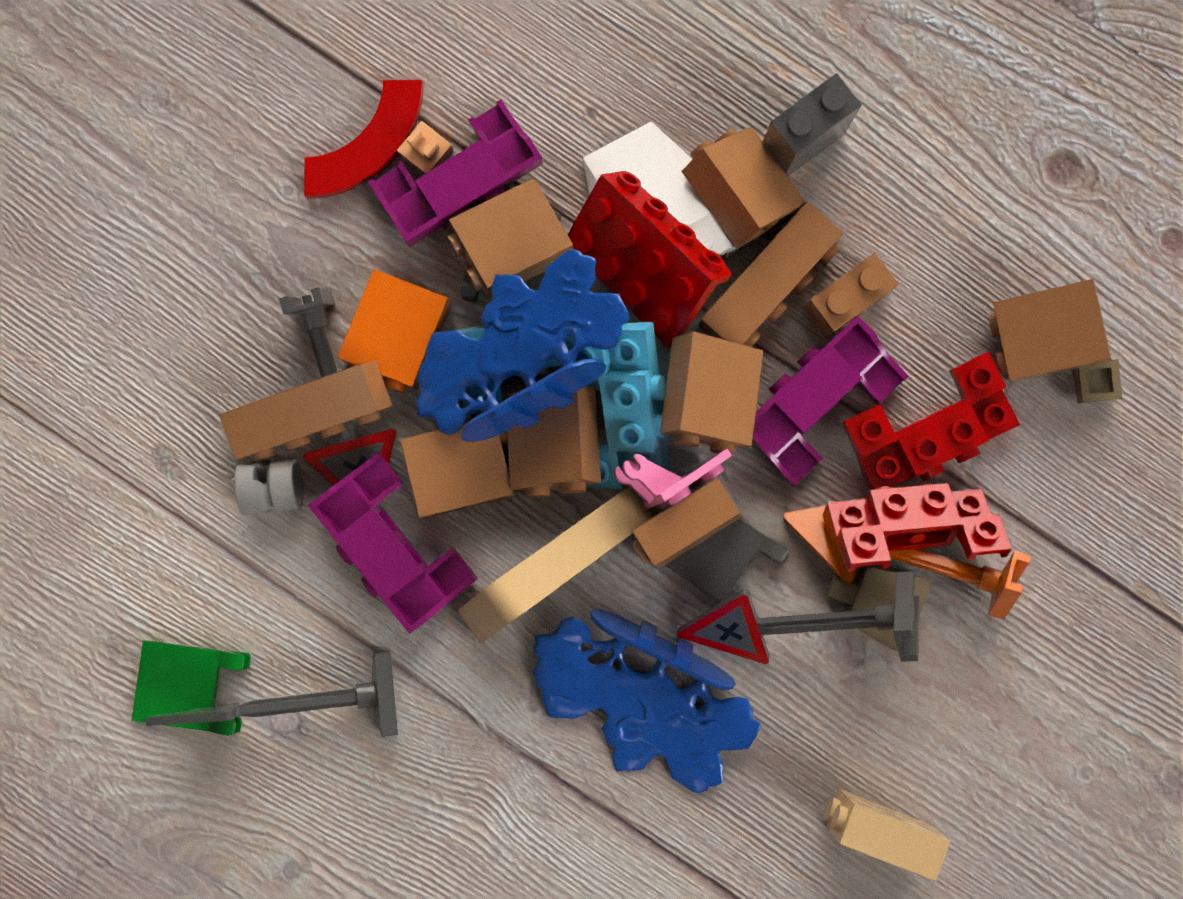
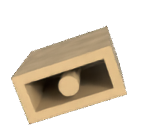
(886, 834)

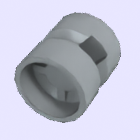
(263, 487)

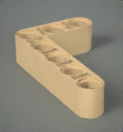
(554, 564)

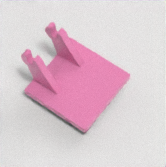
(663, 487)

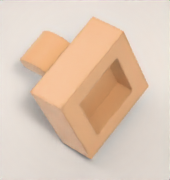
(424, 148)

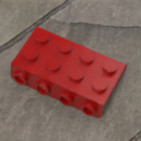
(646, 254)

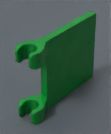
(182, 680)

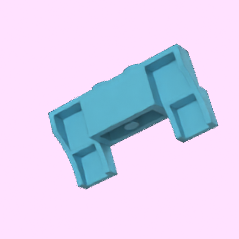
(630, 401)

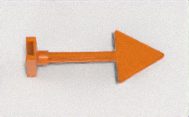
(1002, 584)

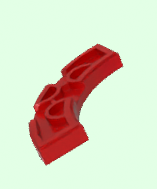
(372, 149)

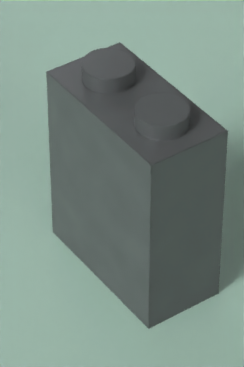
(811, 124)

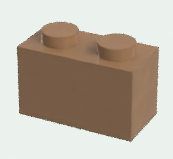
(850, 295)

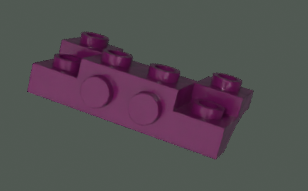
(462, 181)
(825, 377)
(382, 551)

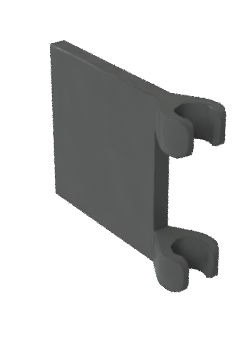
(723, 557)

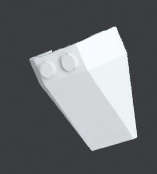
(658, 166)

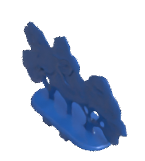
(519, 338)
(647, 709)

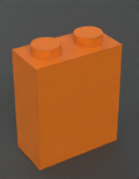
(394, 329)

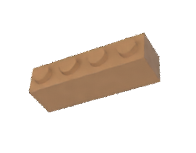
(772, 276)
(305, 410)

